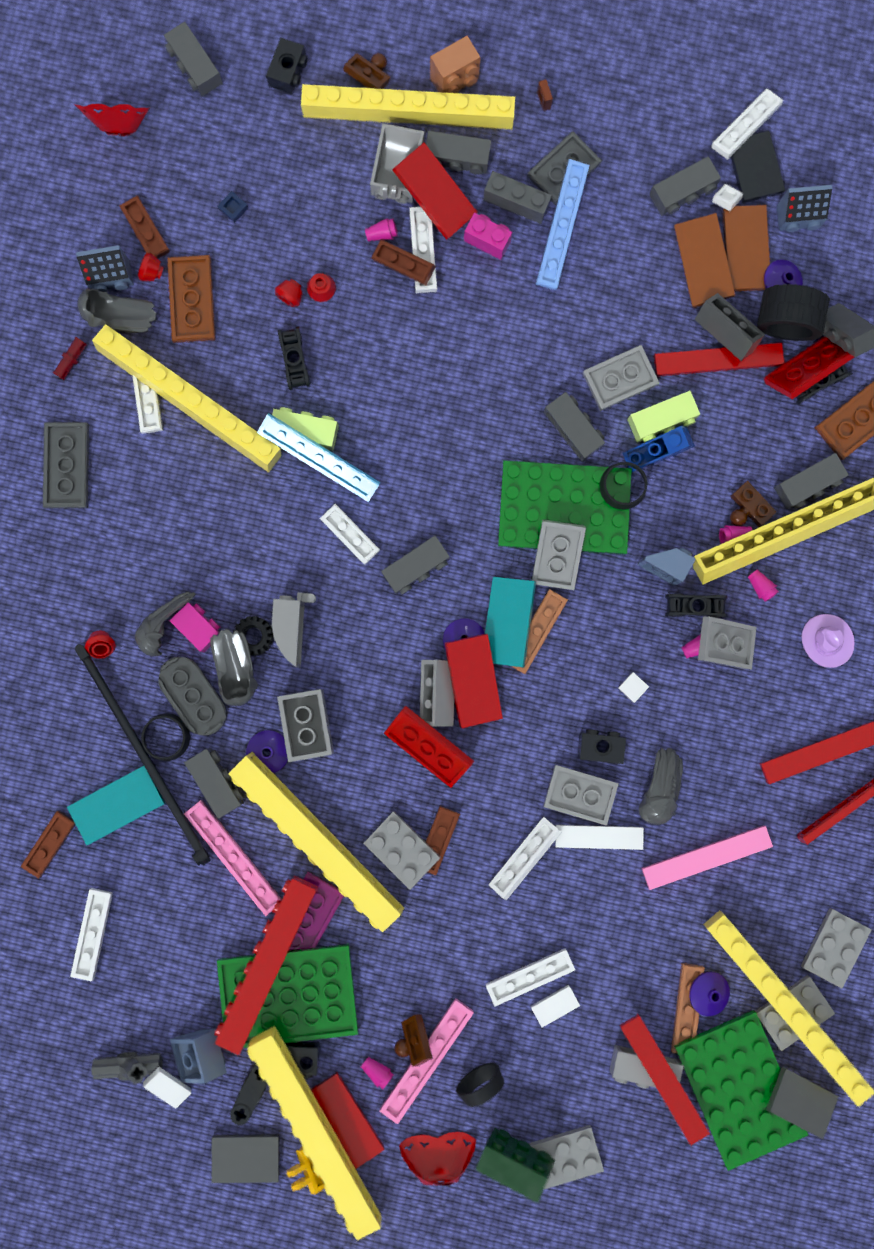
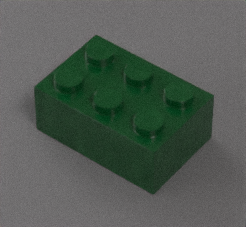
(515, 1164)

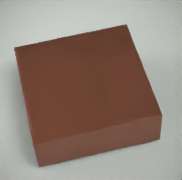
(544, 95)

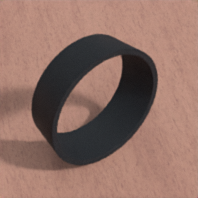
(612, 502)
(185, 731)
(476, 1077)

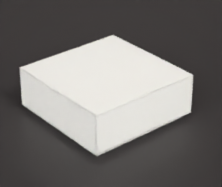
(727, 197)
(633, 687)

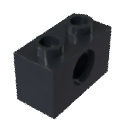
(287, 54)
(615, 747)

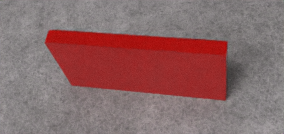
(434, 190)
(807, 368)
(473, 680)
(428, 747)
(347, 1120)

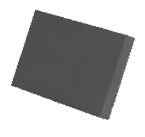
(551, 169)
(802, 1103)
(245, 1158)

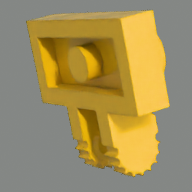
(313, 1181)

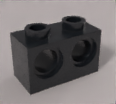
(305, 1048)

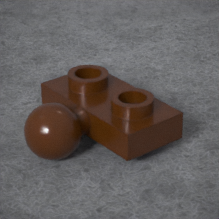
(368, 73)
(751, 504)
(415, 1041)

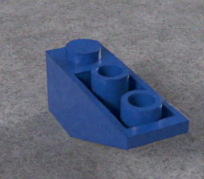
(660, 448)

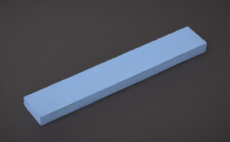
(562, 224)

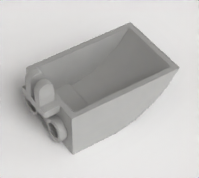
(393, 147)
(288, 625)

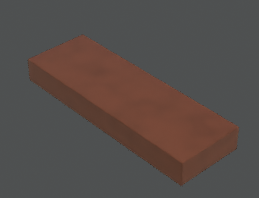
(144, 227)
(403, 262)
(441, 834)
(48, 844)

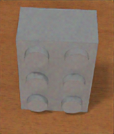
(305, 725)

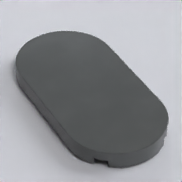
(192, 696)

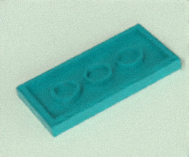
(510, 620)
(115, 805)

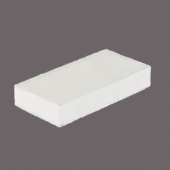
(555, 1006)
(167, 1087)

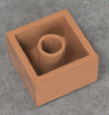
(455, 66)

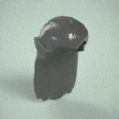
(115, 311)
(152, 627)
(233, 667)
(661, 798)

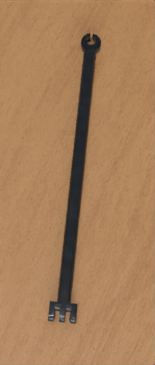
(200, 855)

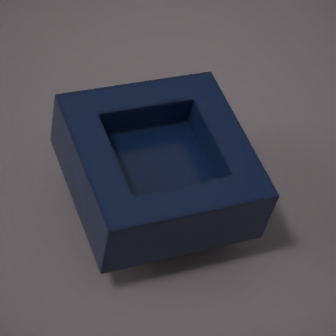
(232, 206)

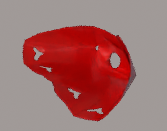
(113, 120)
(438, 1159)

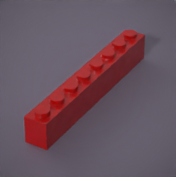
(266, 965)

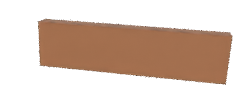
(542, 624)
(685, 1017)

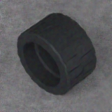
(793, 312)

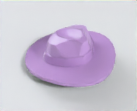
(828, 640)

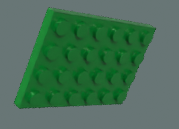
(563, 495)
(308, 997)
(733, 1082)

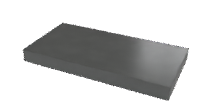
(65, 465)

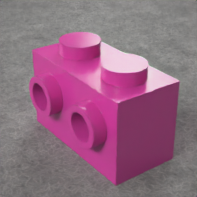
(488, 235)
(195, 626)

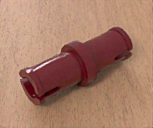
(70, 358)

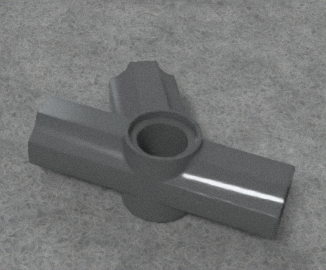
(126, 1066)

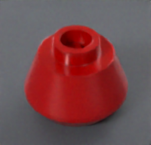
(150, 268)
(321, 287)
(289, 292)
(100, 644)

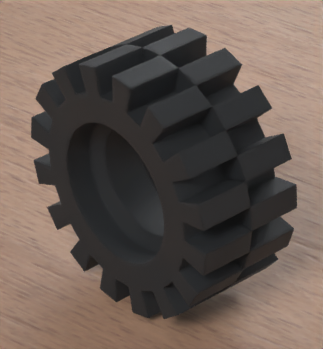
(266, 631)

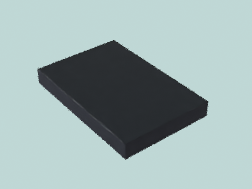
(757, 168)

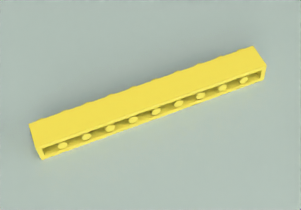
(407, 106)
(187, 398)
(785, 532)
(316, 841)
(789, 1008)
(315, 1133)

